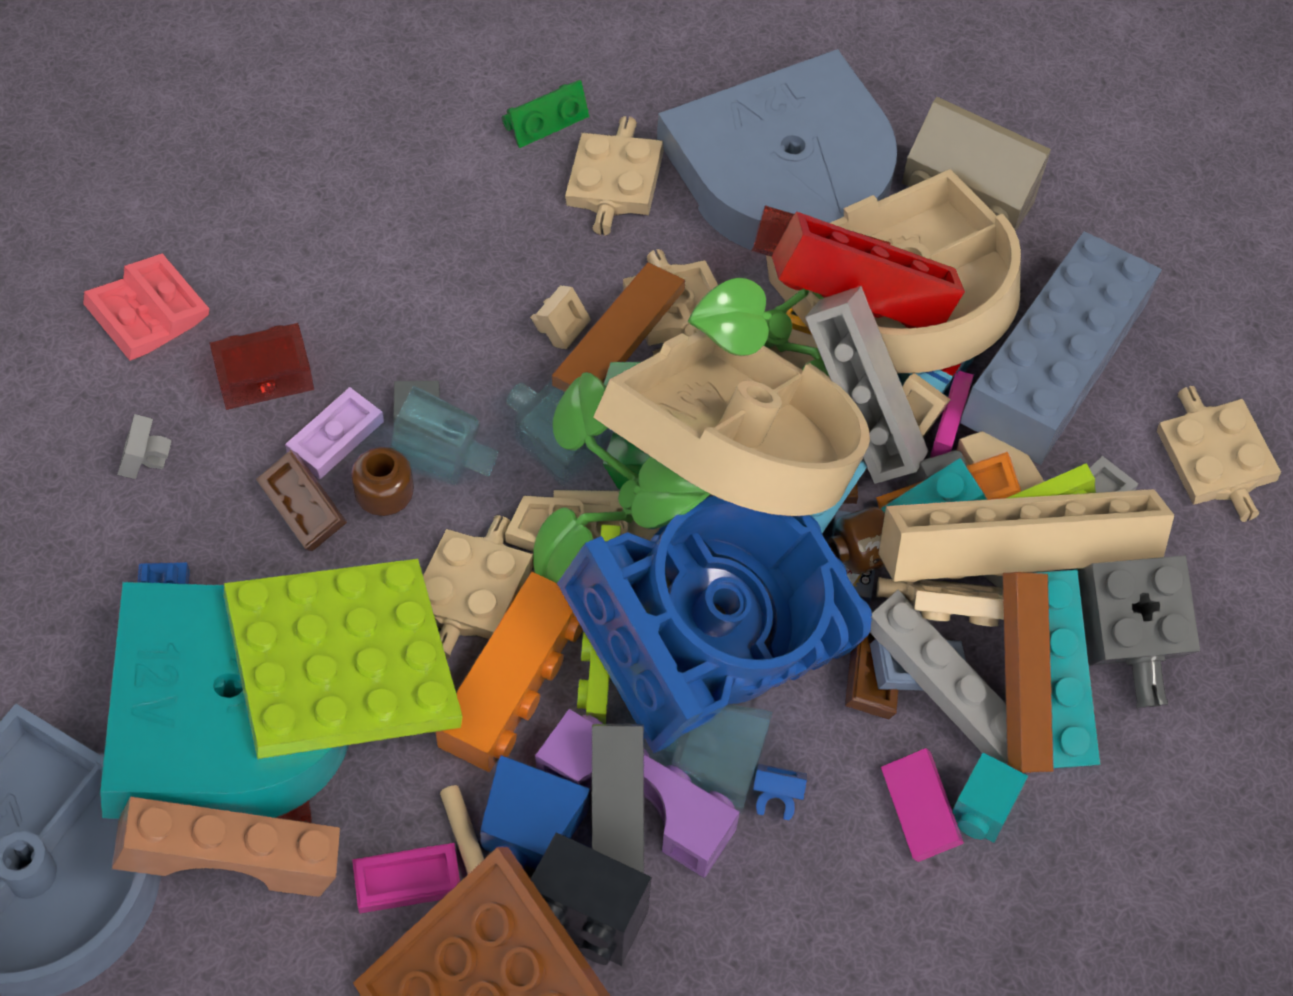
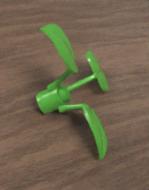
(738, 324)
(647, 498)

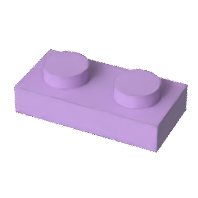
(335, 432)

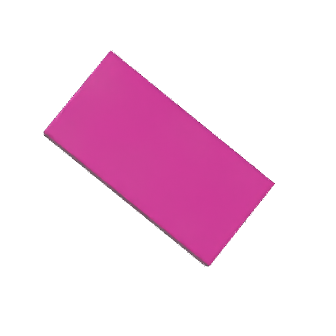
(952, 414)
(922, 805)
(405, 877)

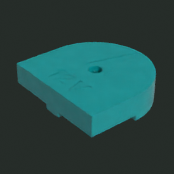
(183, 715)

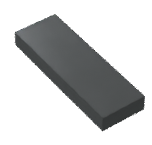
(618, 792)

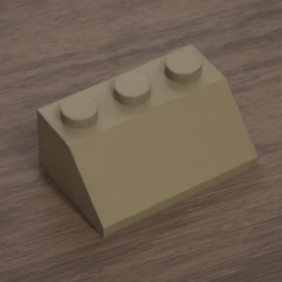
(987, 157)

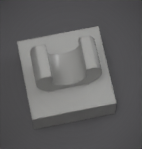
(142, 448)

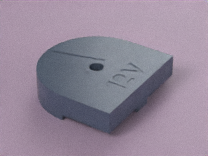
(782, 141)
(68, 908)

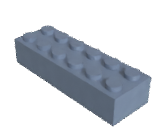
(1060, 347)

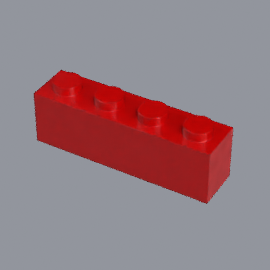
(894, 281)

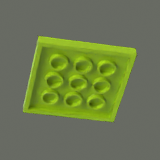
(340, 657)

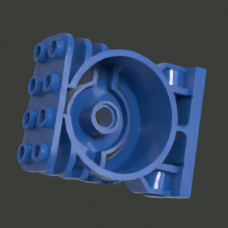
(671, 646)

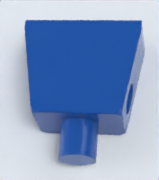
(529, 809)

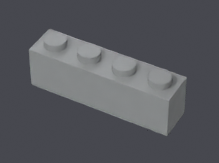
(863, 369)

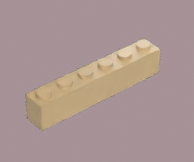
(1022, 534)

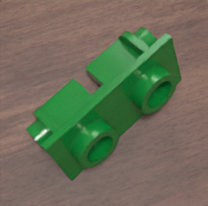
(547, 114)

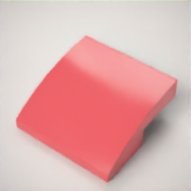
(146, 306)

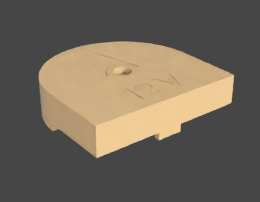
(953, 227)
(740, 425)

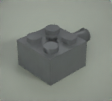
(1145, 640)

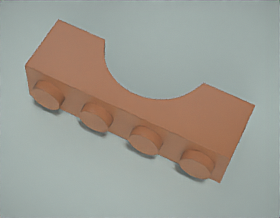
(177, 837)

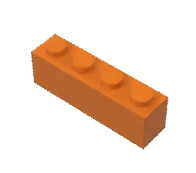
(510, 673)

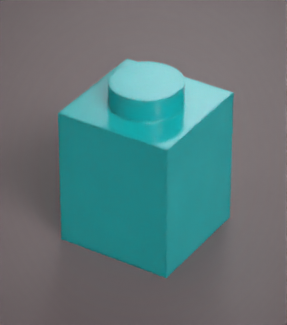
(988, 798)

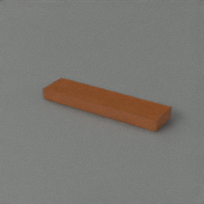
(622, 325)
(1028, 672)

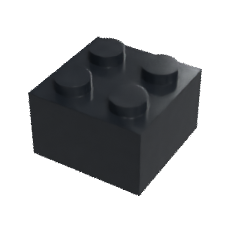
(593, 898)

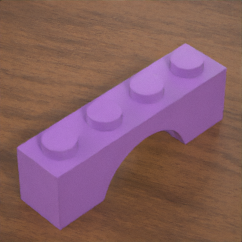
(693, 820)

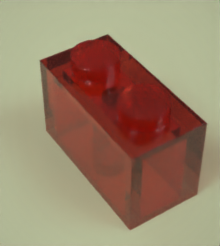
(262, 365)

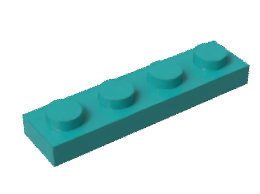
(1071, 692)

